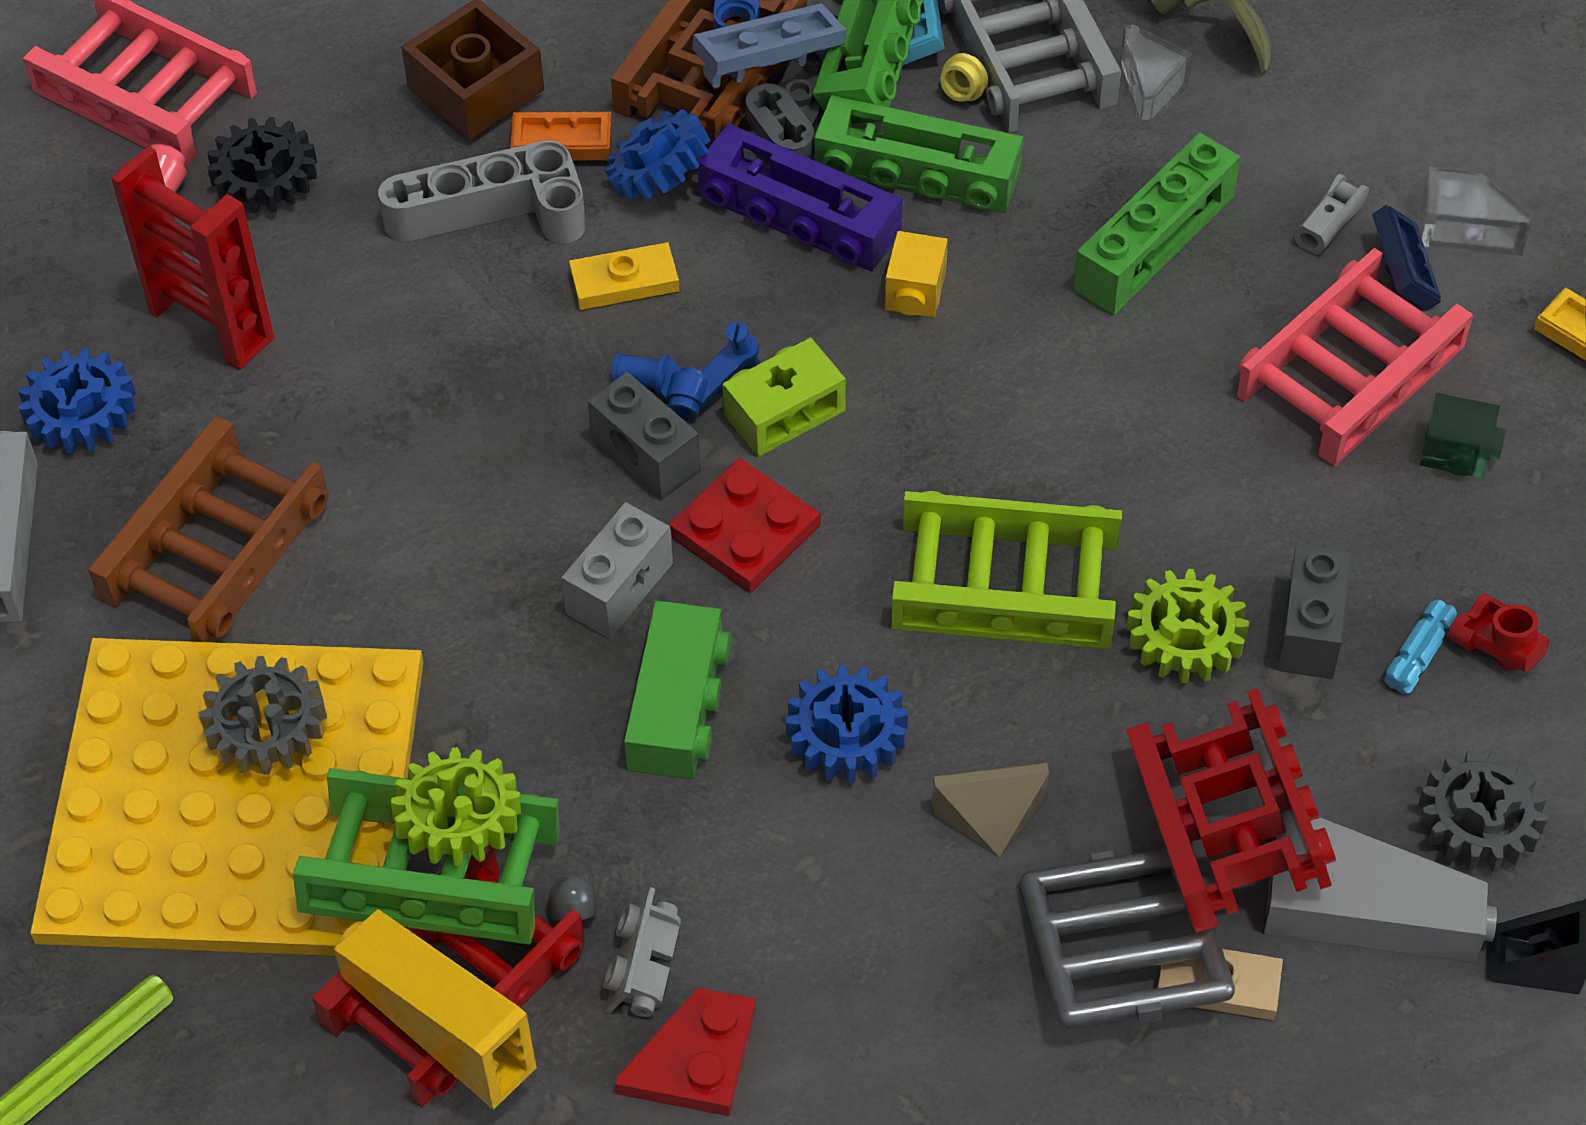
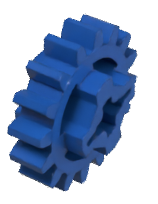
(657, 155)
(77, 400)
(819, 729)

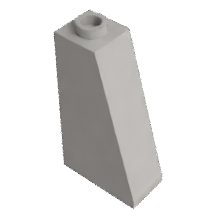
(17, 497)
(1381, 900)

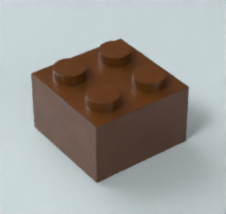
(473, 68)

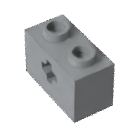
(617, 570)

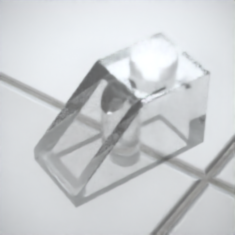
(1471, 214)

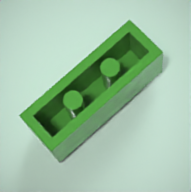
(676, 690)

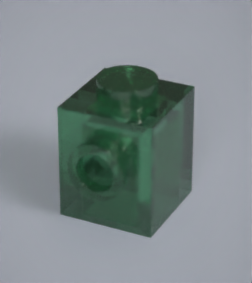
(1462, 436)

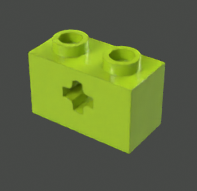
(784, 396)

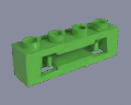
(874, 52)
(919, 154)
(1156, 223)

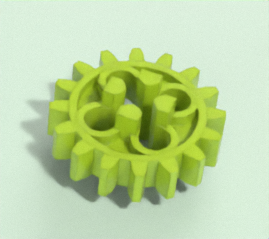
(426, 819)

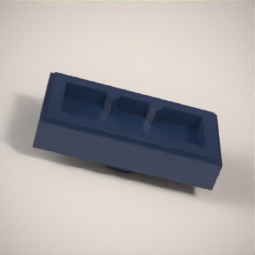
(1406, 257)

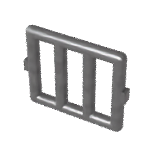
(1061, 970)

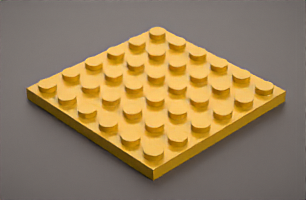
(189, 852)

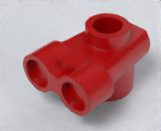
(1502, 632)

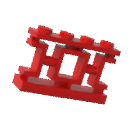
(1186, 822)

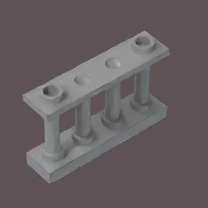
(1077, 39)

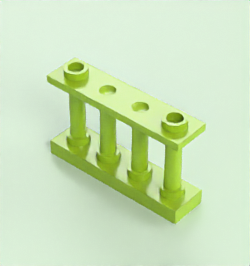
(1000, 613)

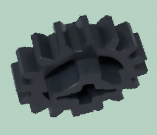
(287, 162)

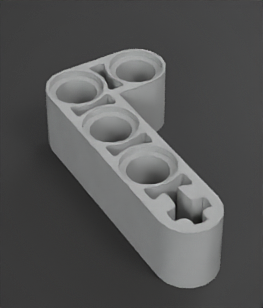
(486, 190)

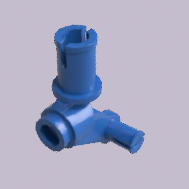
(688, 388)

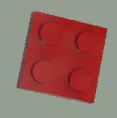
(745, 525)

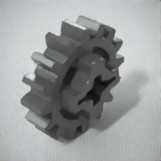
(1480, 812)

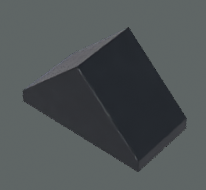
(1542, 950)

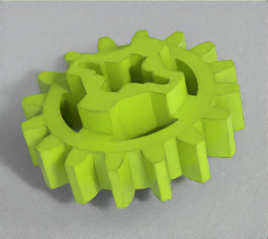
(1187, 625)

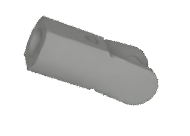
(1330, 215)

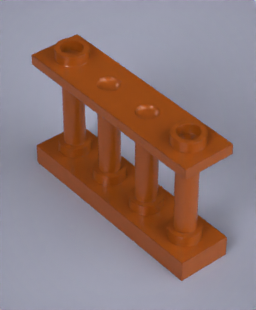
(186, 493)

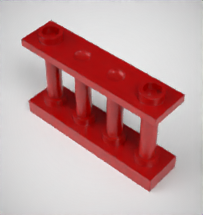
(216, 239)
(556, 949)

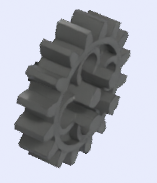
(242, 736)

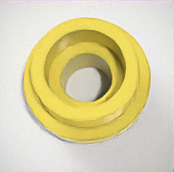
(955, 82)

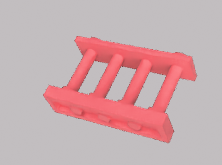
(135, 113)
(1373, 396)

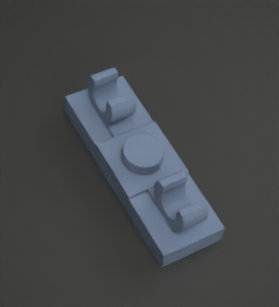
(767, 42)

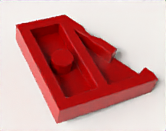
(694, 1055)

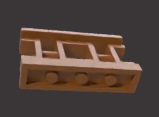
(669, 43)

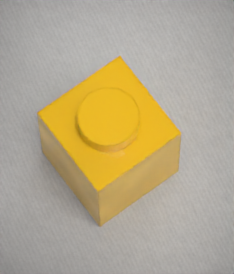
(916, 274)

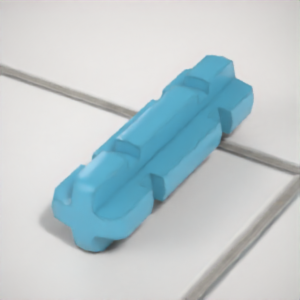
(1420, 646)

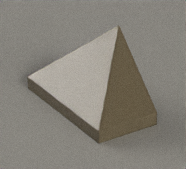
(991, 803)

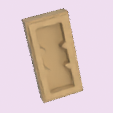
(1254, 978)

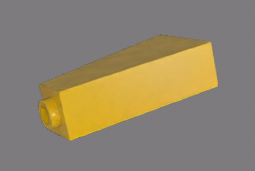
(439, 1006)

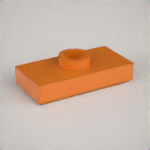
(583, 133)

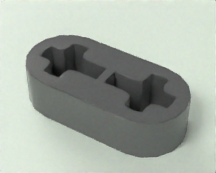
(788, 119)

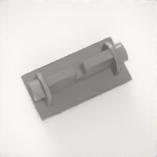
(631, 974)

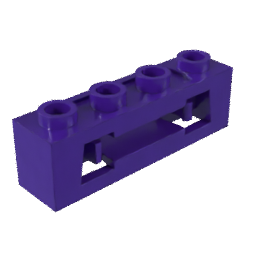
(800, 198)

